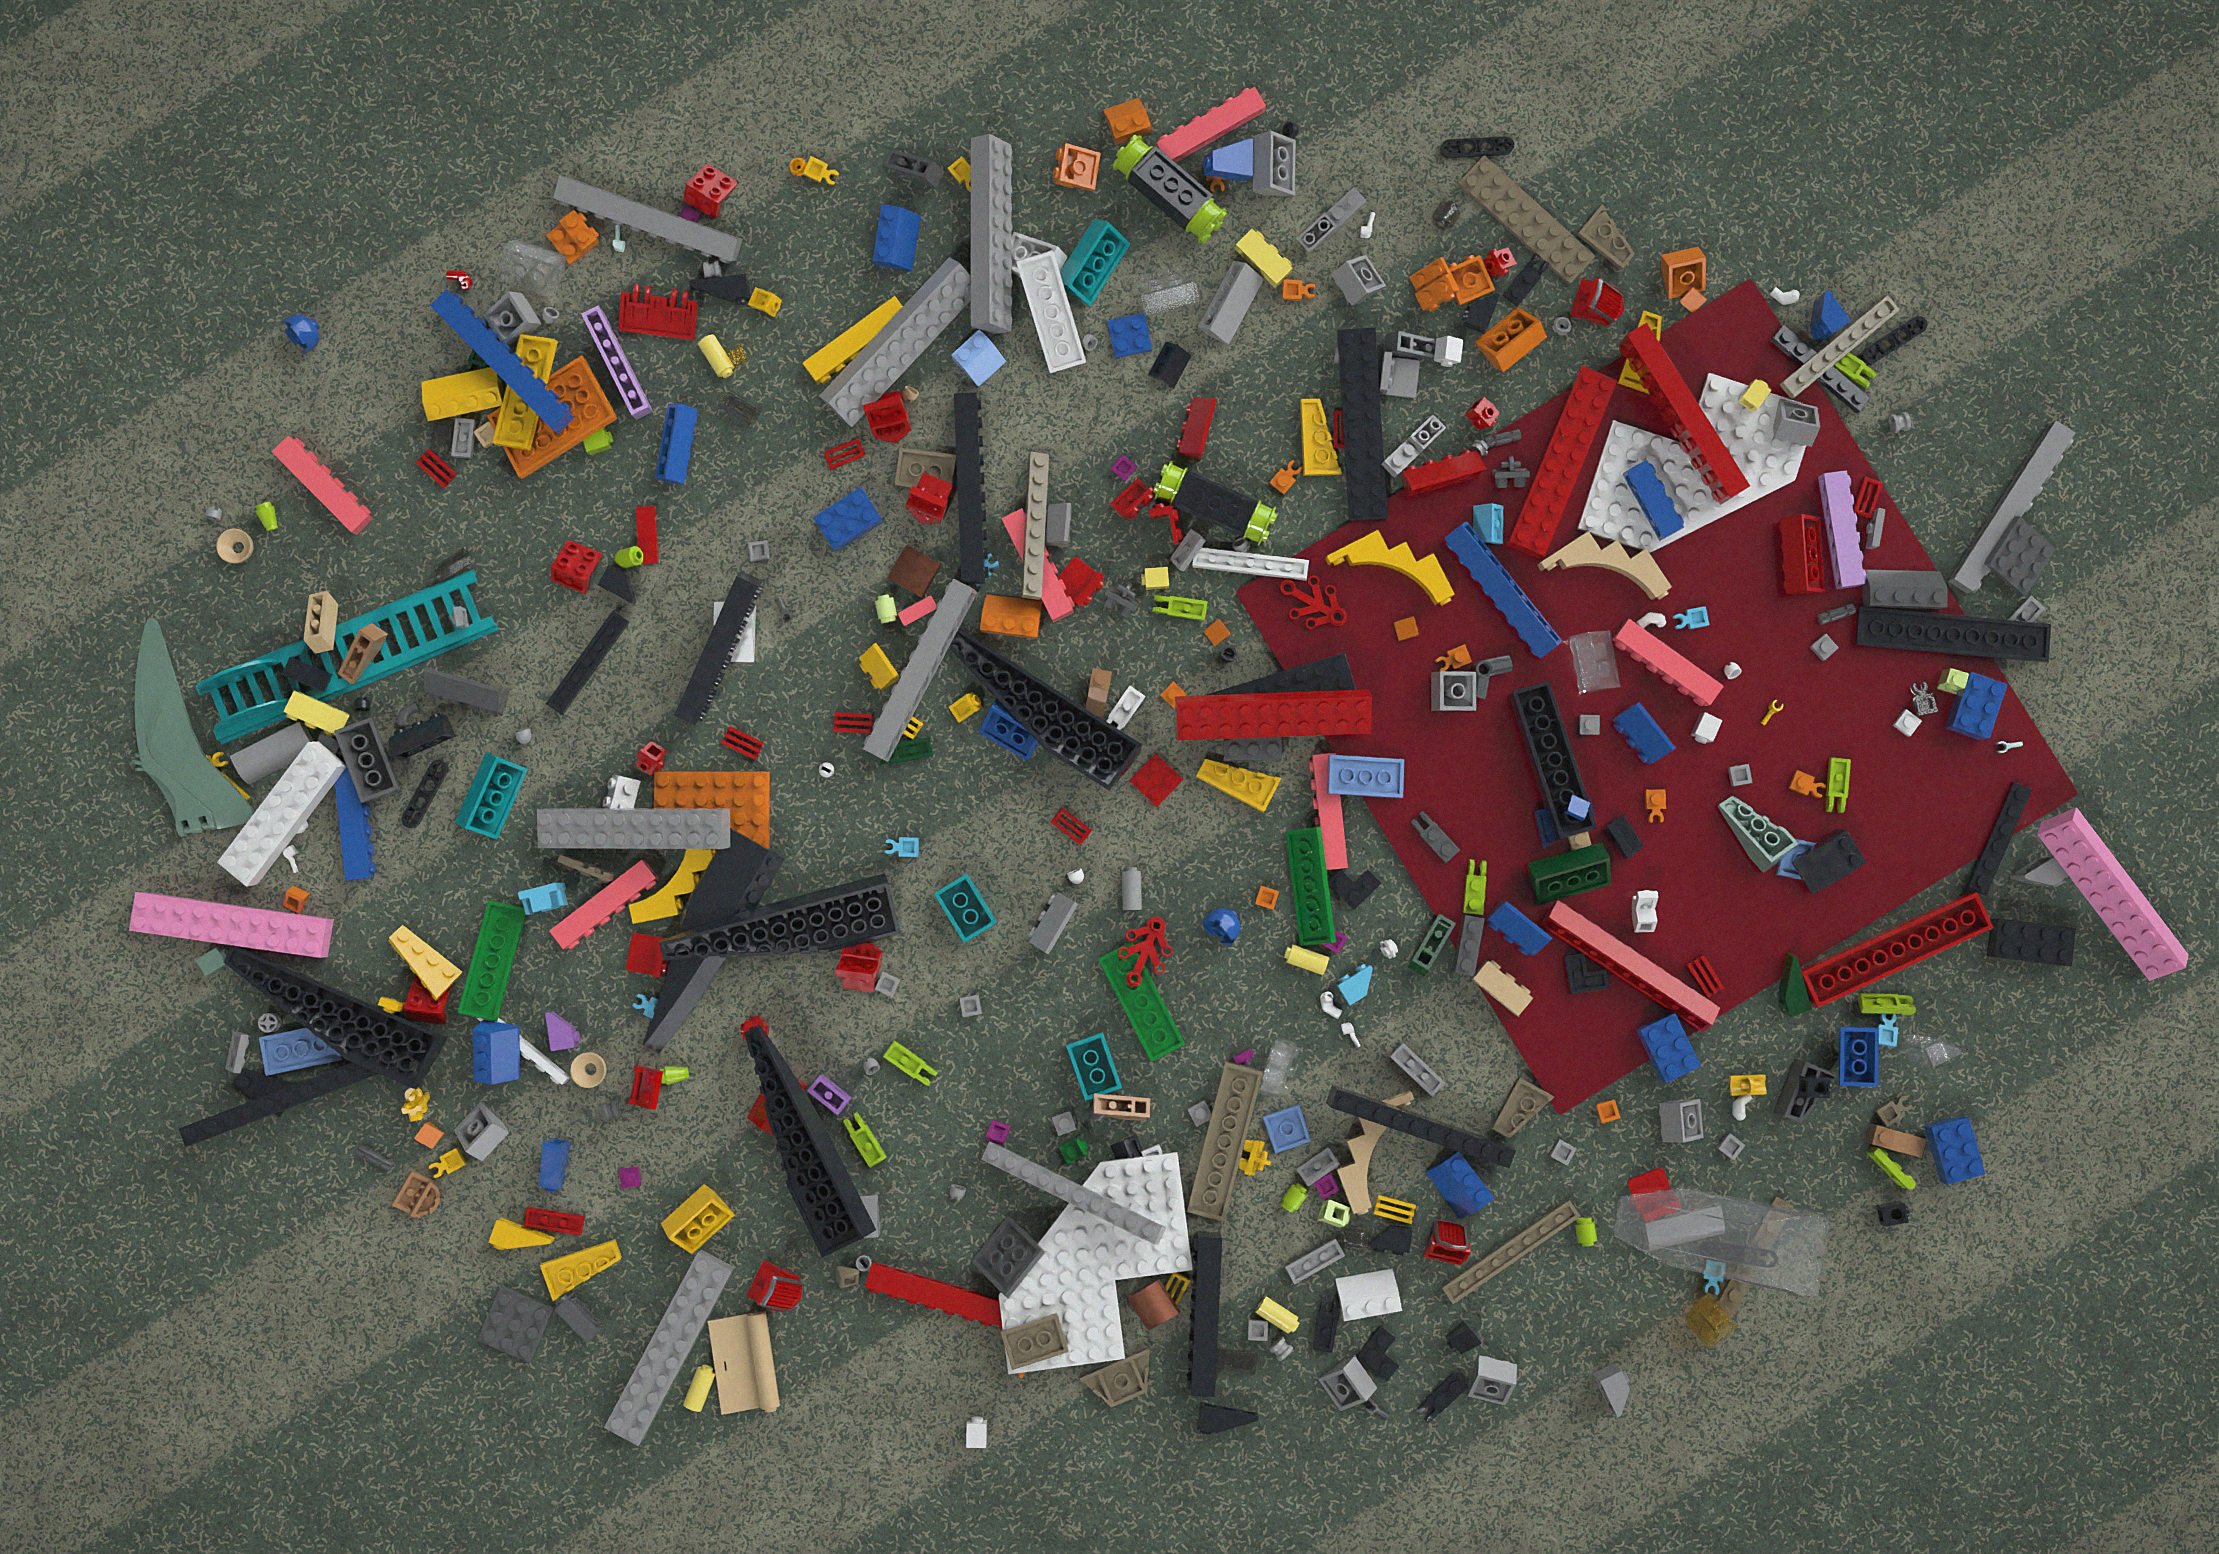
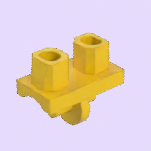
(1747, 1085)
(415, 1103)
(1250, 1165)

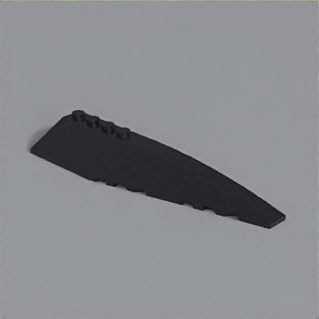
(1050, 716)
(727, 887)
(800, 924)
(344, 1022)
(808, 1154)

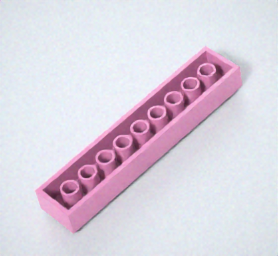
(2113, 894)
(231, 924)

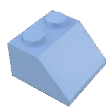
(978, 358)

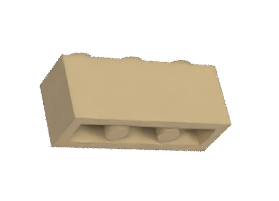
(321, 622)
(1502, 987)

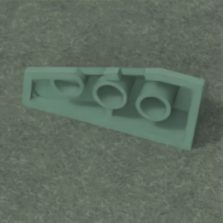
(1760, 838)

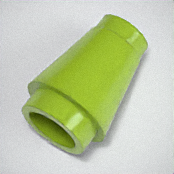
(267, 515)
(674, 1074)

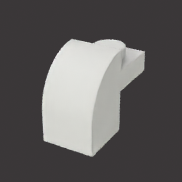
(1644, 911)

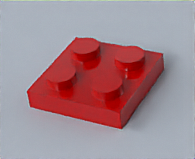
(1156, 780)

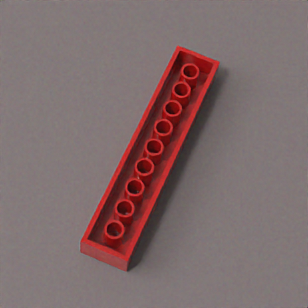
(1683, 414)
(1561, 462)
(1273, 714)
(1895, 949)

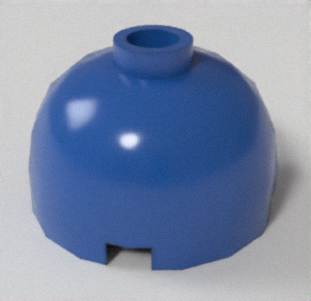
(302, 331)
(1223, 924)

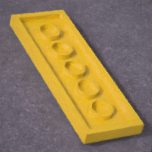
(516, 418)

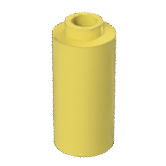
(716, 356)
(1306, 959)
(1277, 1315)
(699, 1388)

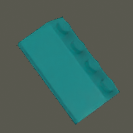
(1093, 261)
(491, 795)

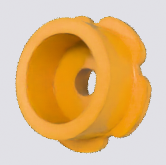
(794, 166)

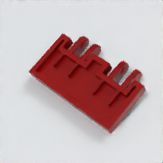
(656, 317)

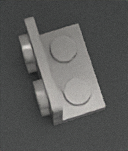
(1398, 376)

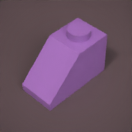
(561, 1033)

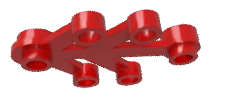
(1316, 604)
(1146, 947)

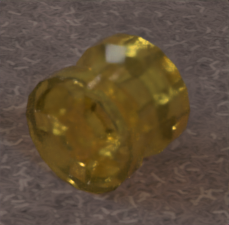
(737, 355)

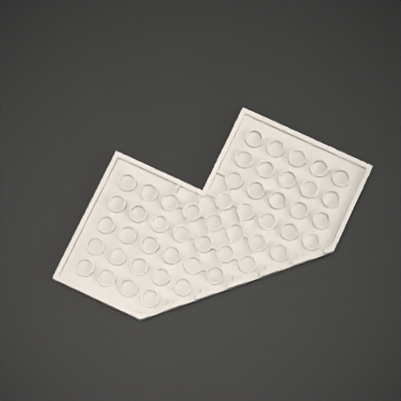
(1748, 436)
(1090, 1253)

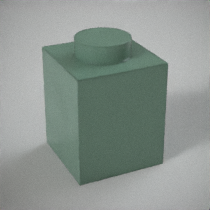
(212, 961)

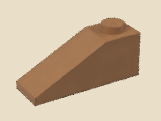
(362, 652)
(1098, 692)
(1121, 1107)
(1895, 1140)

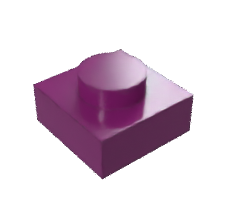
(690, 214)
(1123, 468)
(1336, 946)
(1243, 1057)
(998, 1133)
(630, 1177)
(1326, 1186)

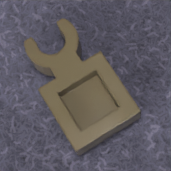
(1891, 1112)

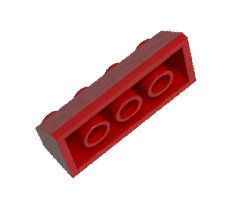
(1442, 473)
(1802, 554)

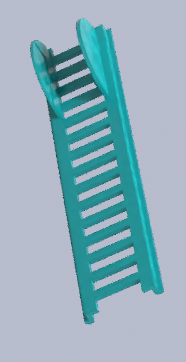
(267, 713)

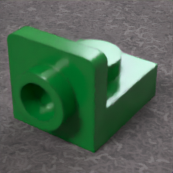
(1074, 1149)

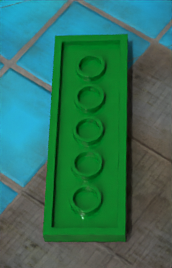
(1310, 886)
(492, 961)
(1142, 1005)

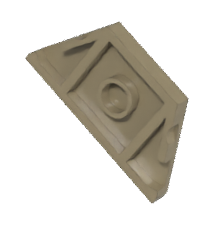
(1120, 1379)

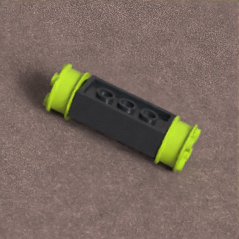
(1170, 188)
(1214, 503)

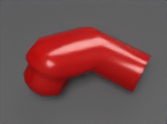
(461, 276)

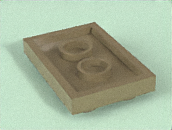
(914, 463)
(1034, 1341)

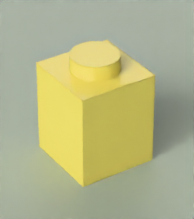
(1754, 395)
(1155, 578)

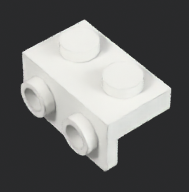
(621, 792)

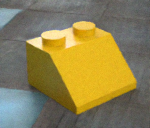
(879, 667)

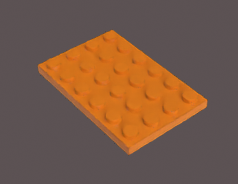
(590, 407)
(742, 792)

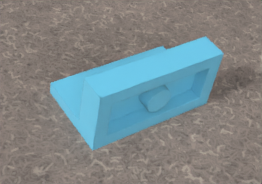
(1488, 522)

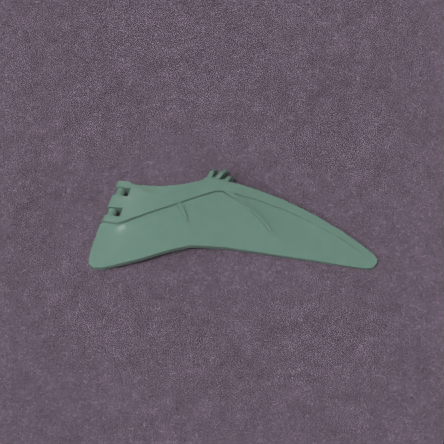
(171, 750)

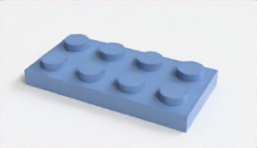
(1365, 776)
(295, 1051)

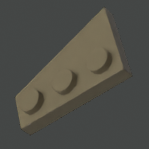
(1605, 238)
(587, 869)
(1520, 1107)

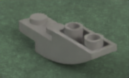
(1332, 220)
(1413, 446)

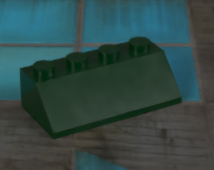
(1570, 873)

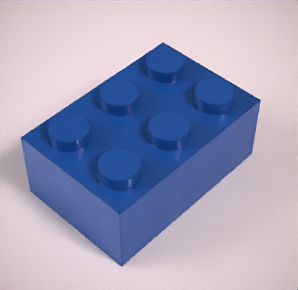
(848, 519)
(1976, 707)
(1668, 1047)
(1954, 1149)

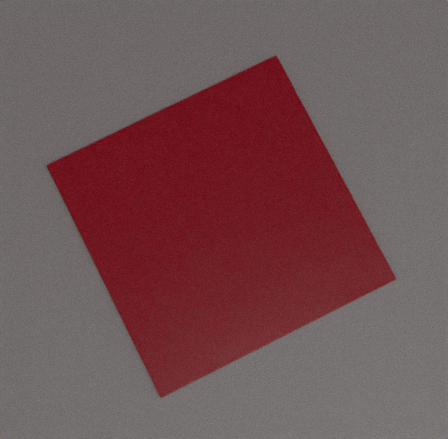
(1911, 803)

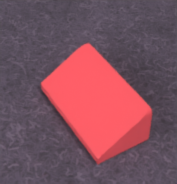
(917, 610)

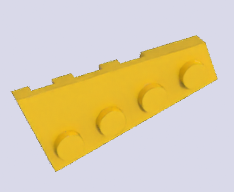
(1627, 376)
(1317, 448)
(1244, 785)
(431, 967)
(572, 1269)

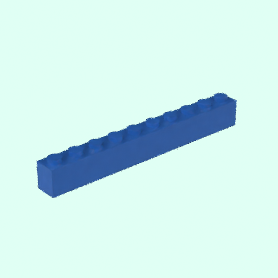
(505, 364)

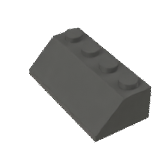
(1904, 590)
(464, 690)
(368, 760)

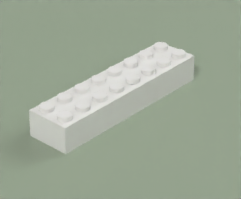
(282, 813)

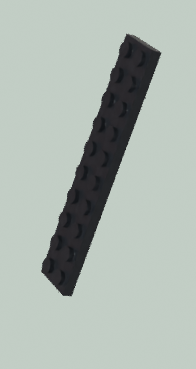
(1362, 424)
(1952, 634)

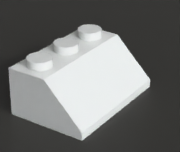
(1368, 1294)

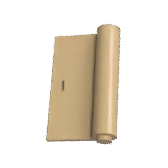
(745, 1350)

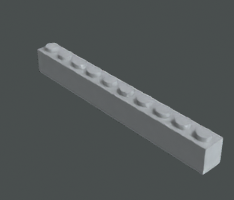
(647, 218)
(2013, 503)
(920, 670)
(1074, 1193)

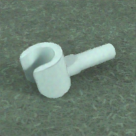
(617, 243)
(2009, 745)

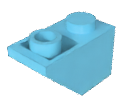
(1356, 985)

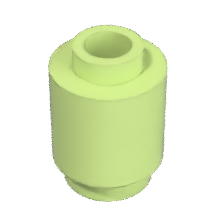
(886, 609)

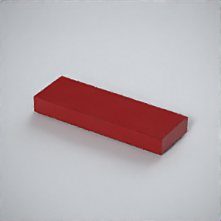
(647, 534)
(554, 1221)

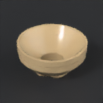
(226, 542)
(578, 1070)

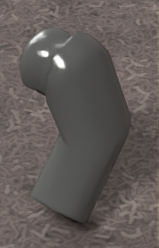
(405, 712)

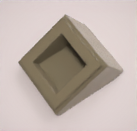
(847, 1276)

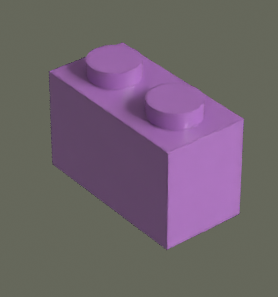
(829, 1094)

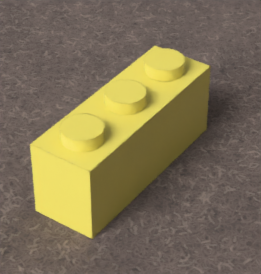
(1264, 258)
(315, 713)

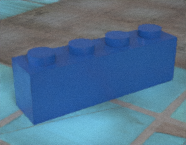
(676, 443)
(1653, 500)

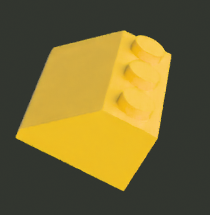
(697, 1219)

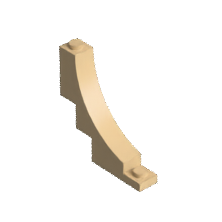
(1586, 552)
(1354, 1174)

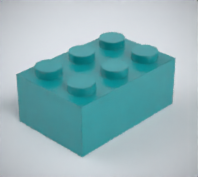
(965, 908)
(1094, 1065)

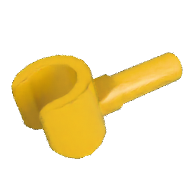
(1772, 710)

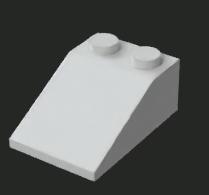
(1026, 247)
(746, 647)

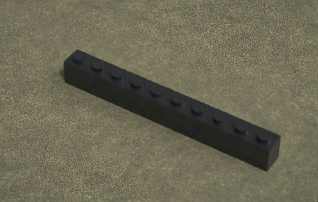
(969, 488)
(274, 1103)
(1420, 1126)

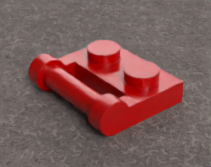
(650, 1087)

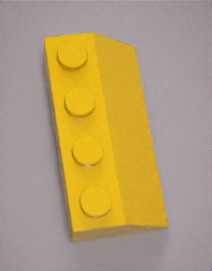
(462, 393)

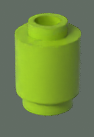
(629, 557)
(1294, 1197)
(1585, 1231)

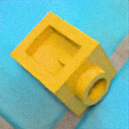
(765, 301)
(966, 706)

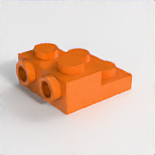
(1076, 167)
(573, 237)
(1471, 279)
(1434, 285)

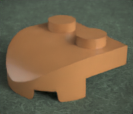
(417, 1195)

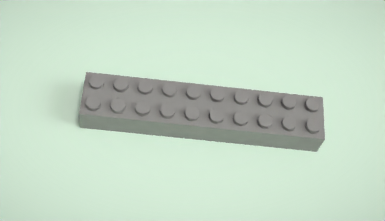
(991, 234)
(899, 342)
(634, 828)
(669, 1347)

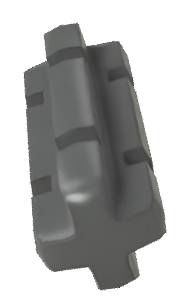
(1503, 438)
(1836, 614)
(375, 1158)

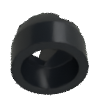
(1290, 126)
(1230, 651)
(359, 704)

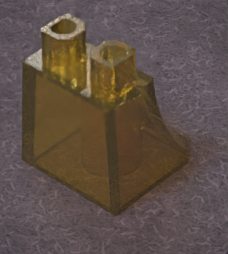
(1710, 1320)

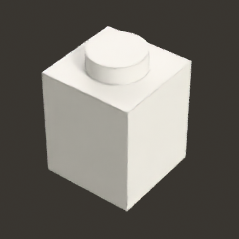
(1448, 350)
(1706, 728)
(976, 1433)

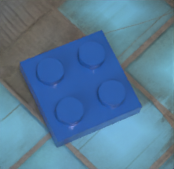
(1129, 335)

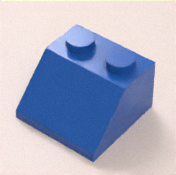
(1827, 317)

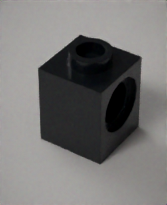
(1807, 1085)
(1884, 1213)

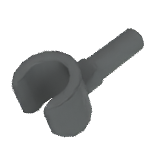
(783, 609)
(1374, 1408)

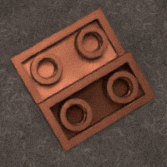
(914, 571)
(1153, 1304)

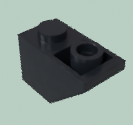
(1393, 1238)

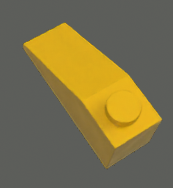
(513, 1235)

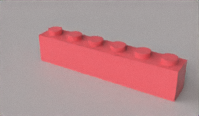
(1212, 125)
(322, 485)
(1052, 590)
(1667, 662)
(1329, 814)
(604, 904)

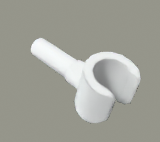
(1366, 230)
(289, 852)
(1347, 1028)

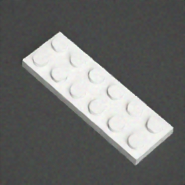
(1051, 311)

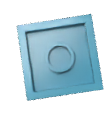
(544, 898)

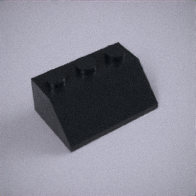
(421, 736)

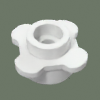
(1388, 948)

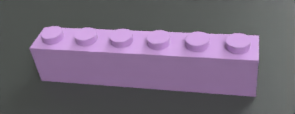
(617, 362)
(1841, 529)

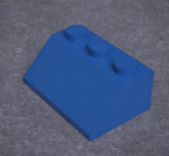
(896, 238)
(1007, 731)
(1643, 733)
(1517, 928)
(496, 1052)
(1858, 1056)
(1459, 1184)

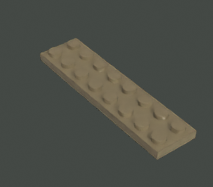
(1526, 220)
(1224, 1141)

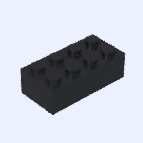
(2031, 942)

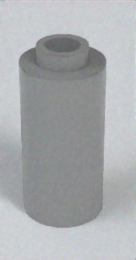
(1131, 889)

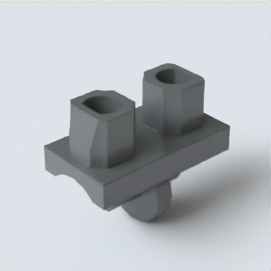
(1518, 474)
(1114, 596)

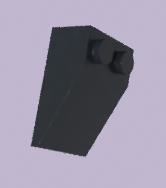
(1828, 860)

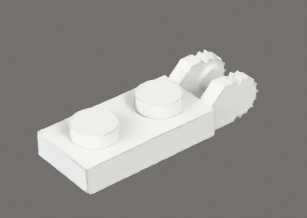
(1126, 707)

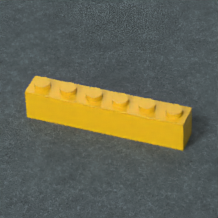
(850, 343)

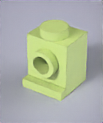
(1952, 680)
(1326, 1212)

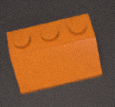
(1511, 339)
(1011, 616)

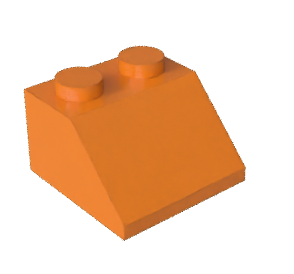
(1127, 120)
(1683, 271)

